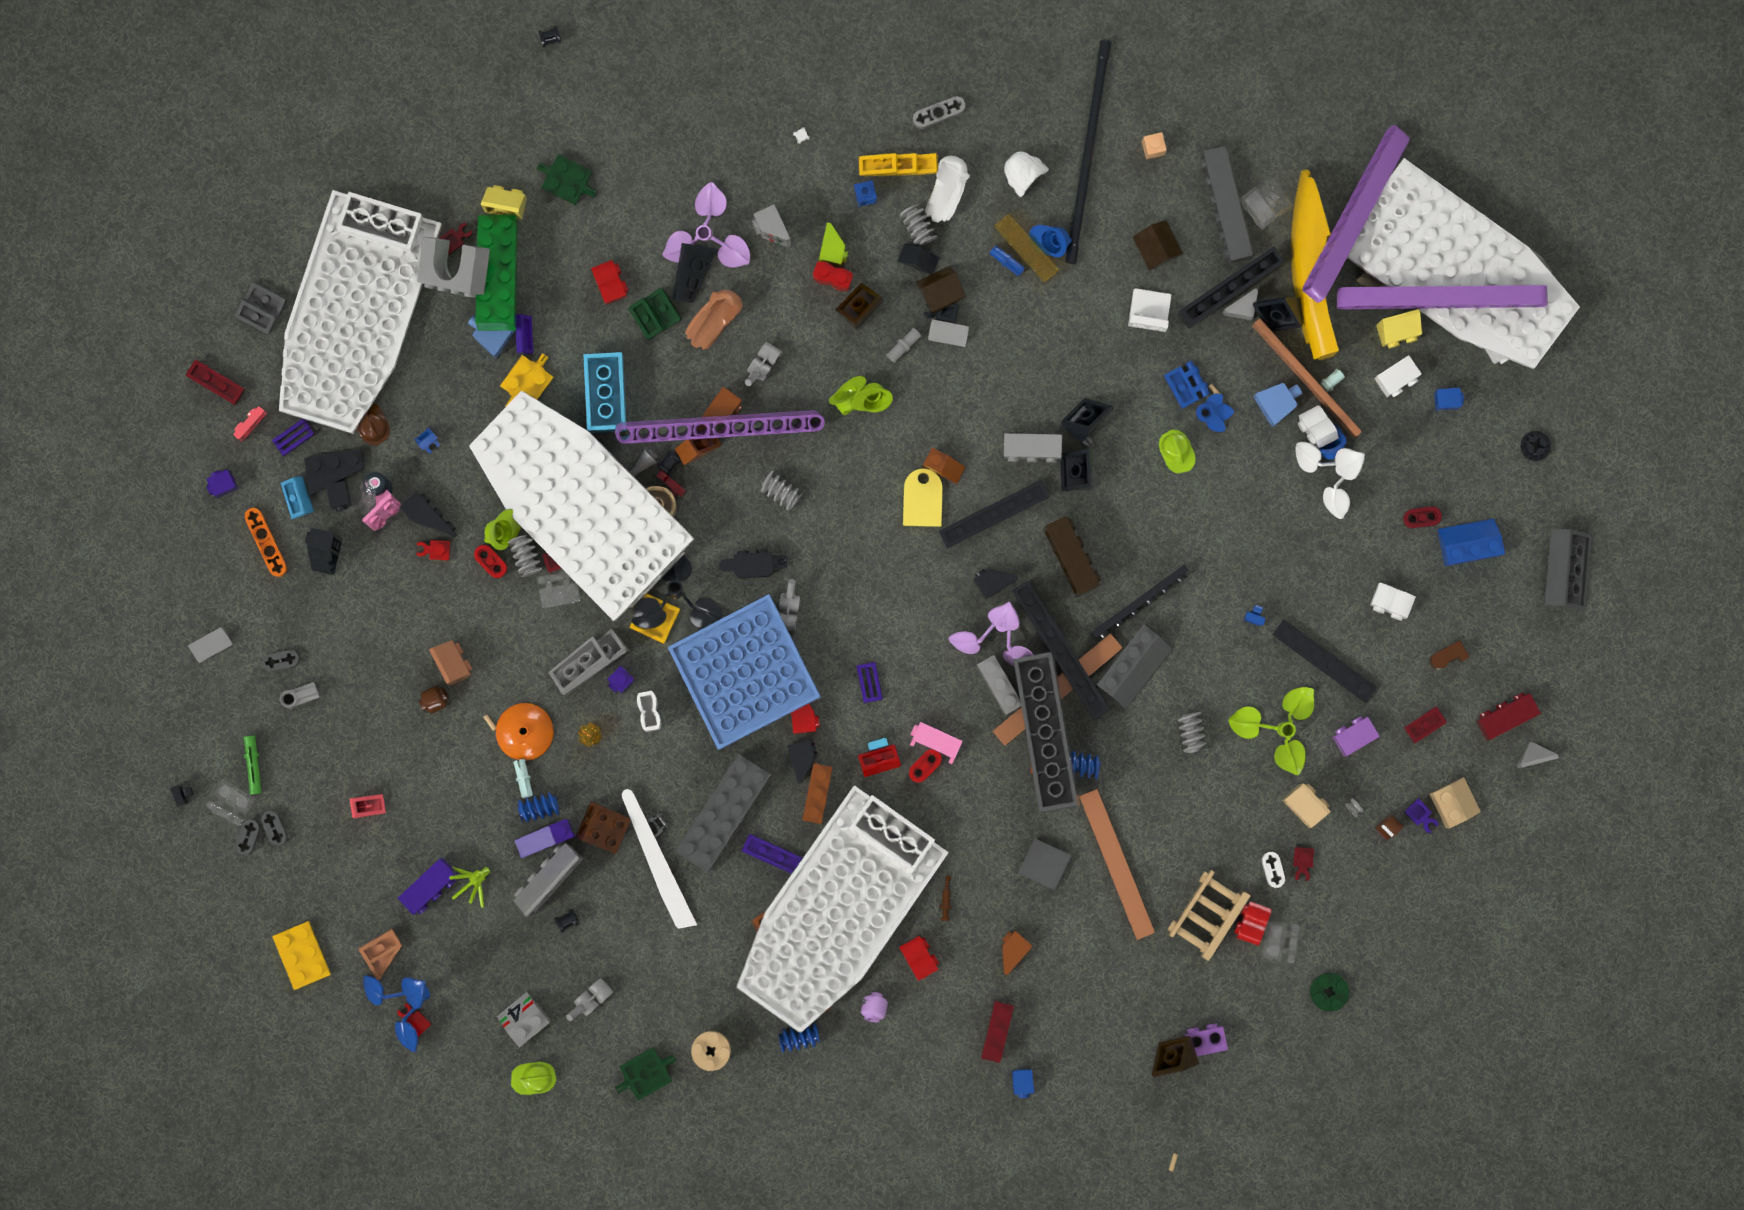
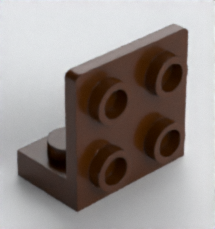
(603, 827)

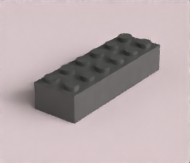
(723, 813)

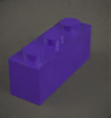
(428, 887)

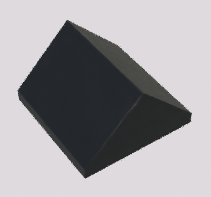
(1280, 313)
(1086, 418)
(1077, 470)

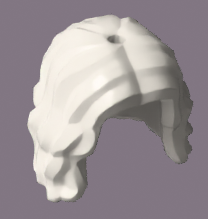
(1022, 170)

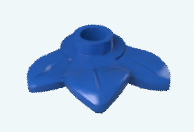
(1217, 412)

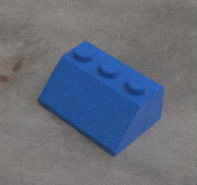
(1470, 542)

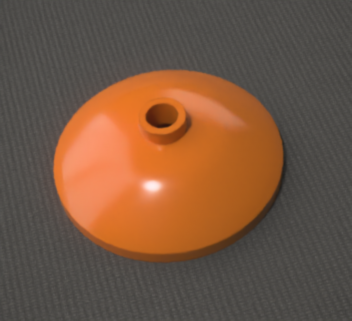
(538, 735)

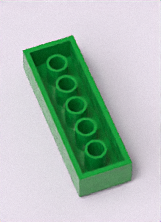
(498, 305)

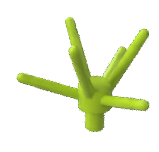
(475, 878)

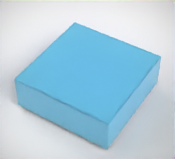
(877, 744)

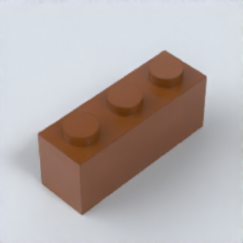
(817, 793)

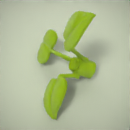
(1300, 705)

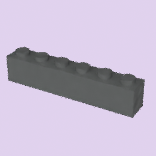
(1227, 205)

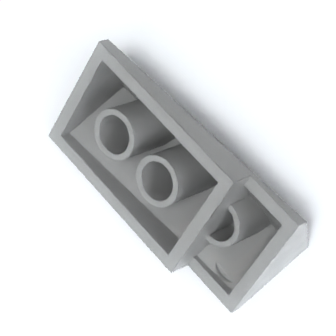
(588, 661)

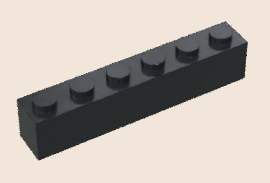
(1231, 287)

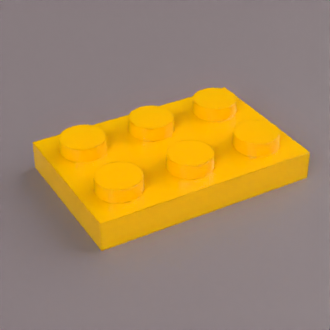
(301, 955)

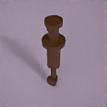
(946, 900)

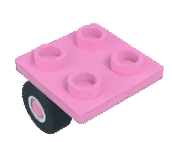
(386, 503)

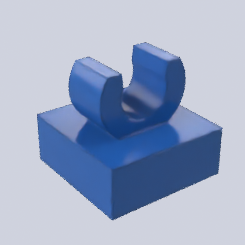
(426, 439)
(1255, 617)

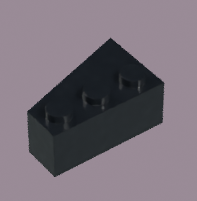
(323, 550)

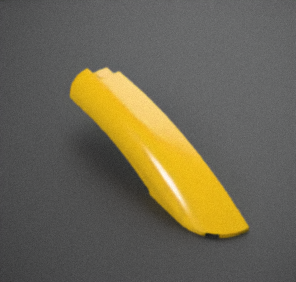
(1307, 242)

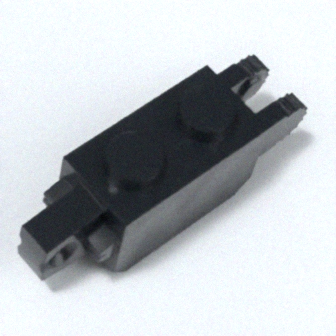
(754, 564)

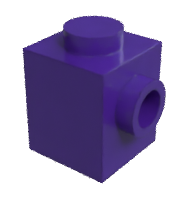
(221, 483)
(620, 680)

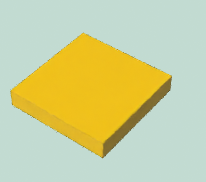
(661, 632)

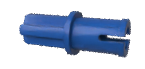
(1007, 260)

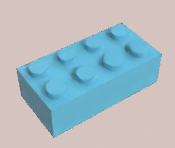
(604, 391)

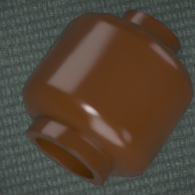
(434, 699)

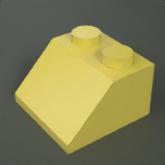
(504, 202)
(1400, 328)

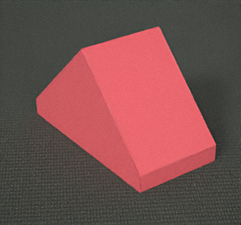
(367, 806)

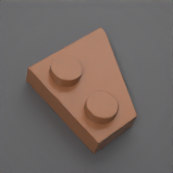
(380, 952)

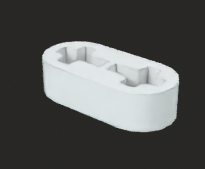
(1277, 868)

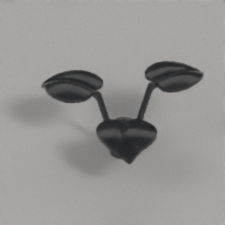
(650, 615)

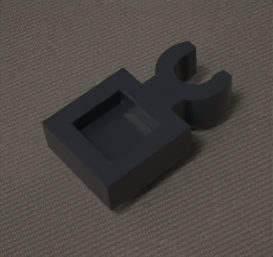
(947, 314)

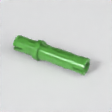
(252, 756)

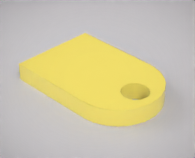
(922, 501)

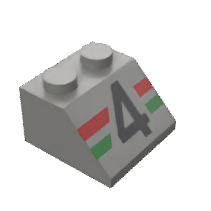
(770, 226)
(523, 1019)

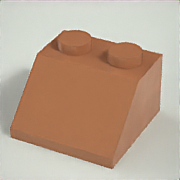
(451, 662)

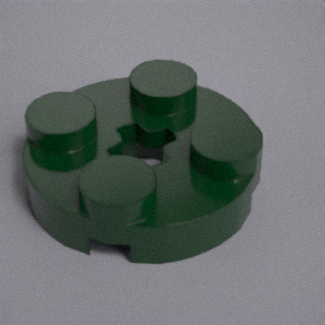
(1338, 985)

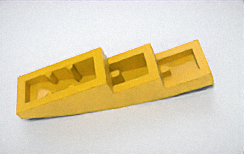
(898, 164)

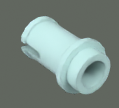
(1332, 380)

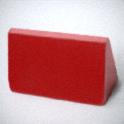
(879, 760)

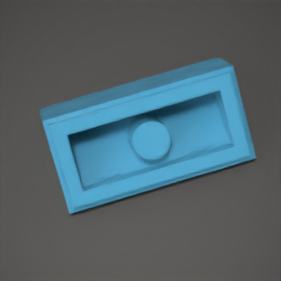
(297, 497)

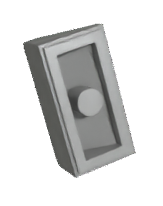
(948, 333)
(210, 644)

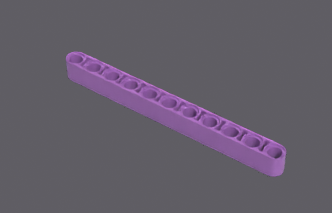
(1355, 214)
(1442, 297)
(711, 422)

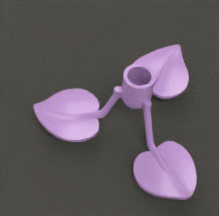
(710, 202)
(1004, 619)

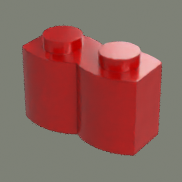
(836, 277)
(609, 282)
(1253, 923)
(918, 957)

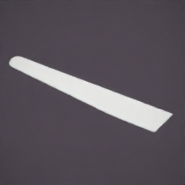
(661, 872)

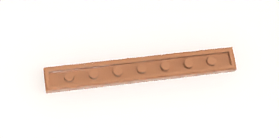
(1306, 378)
(1090, 662)
(1116, 864)

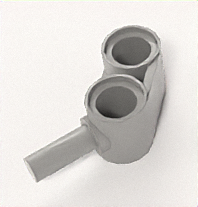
(763, 364)
(789, 606)
(590, 999)

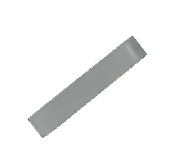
(923, 112)

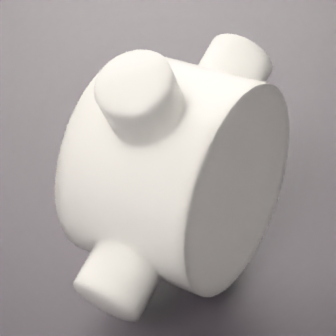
(801, 135)

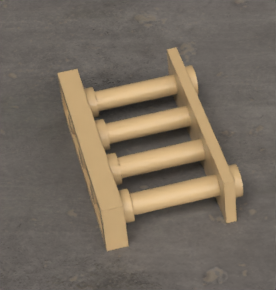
(1227, 916)

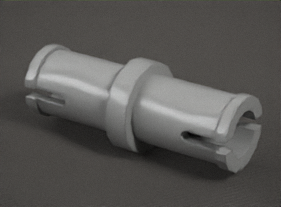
(903, 345)

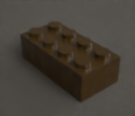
(1071, 556)

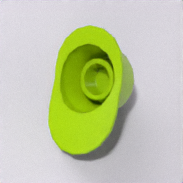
(846, 393)
(872, 398)
(1177, 451)
(502, 530)
(533, 1078)

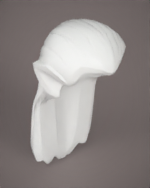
(947, 189)

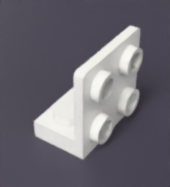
(1149, 310)

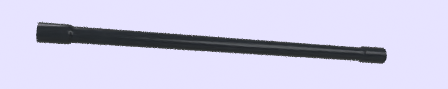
(1103, 56)

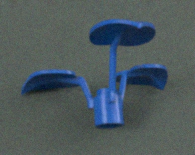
(415, 993)

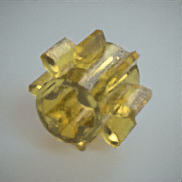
(590, 734)

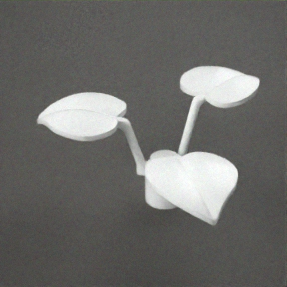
(1348, 466)

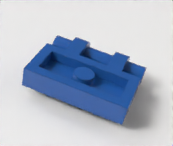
(1181, 387)

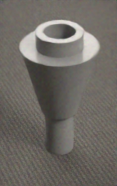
(645, 460)

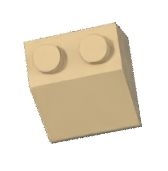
(1455, 803)

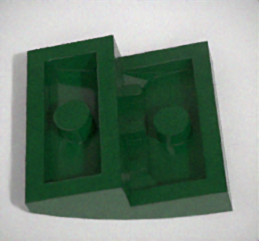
(655, 313)

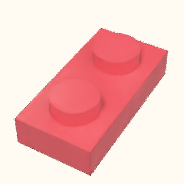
(254, 417)

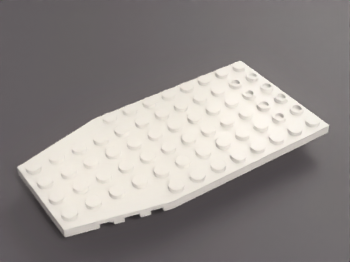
(1435, 238)
(352, 309)
(579, 503)
(838, 909)

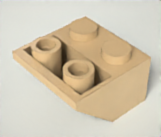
(1307, 805)

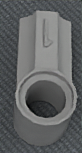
(301, 695)

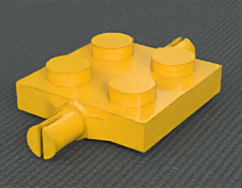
(527, 377)

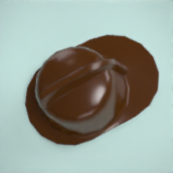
(374, 426)

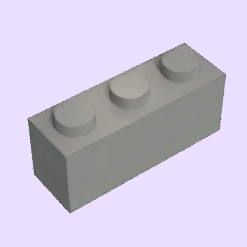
(1033, 447)
(999, 685)

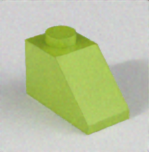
(832, 248)

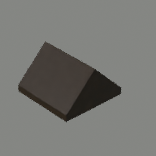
(1157, 244)
(941, 289)
(859, 305)
(1174, 1056)

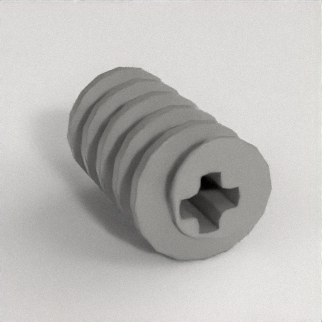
(917, 225)
(780, 491)
(523, 550)
(1192, 732)

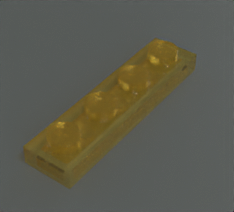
(1026, 248)

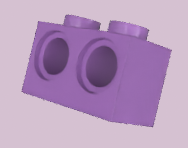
(1206, 1046)

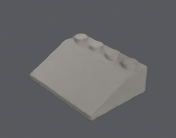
(549, 878)

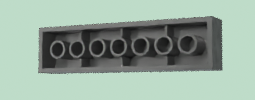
(1046, 732)

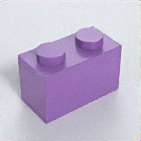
(1355, 736)

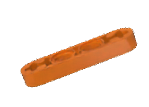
(263, 543)

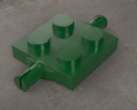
(567, 179)
(645, 1074)

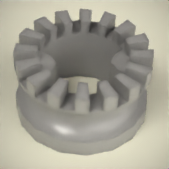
(1355, 807)

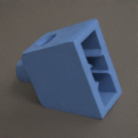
(491, 340)
(1277, 402)

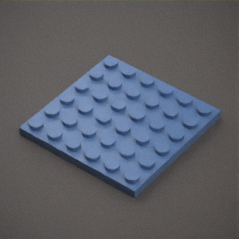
(744, 672)

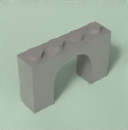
(434, 269)

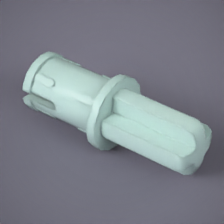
(523, 778)

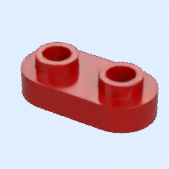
(490, 562)
(925, 766)

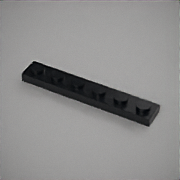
(993, 514)
(1147, 598)
(1324, 661)

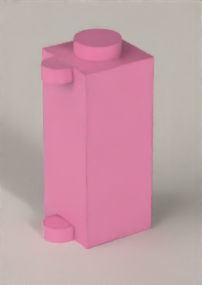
(936, 740)

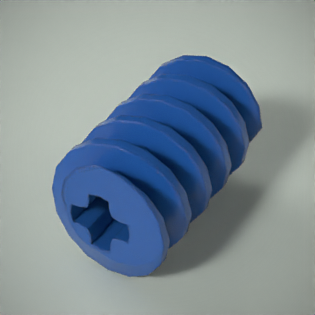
(1086, 765)
(538, 807)
(795, 1038)

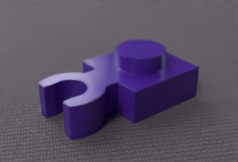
(1419, 814)

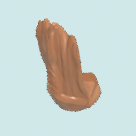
(713, 318)

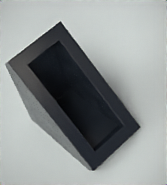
(918, 258)

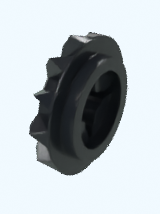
(1527, 449)

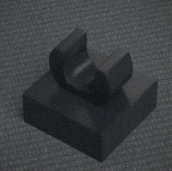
(181, 795)

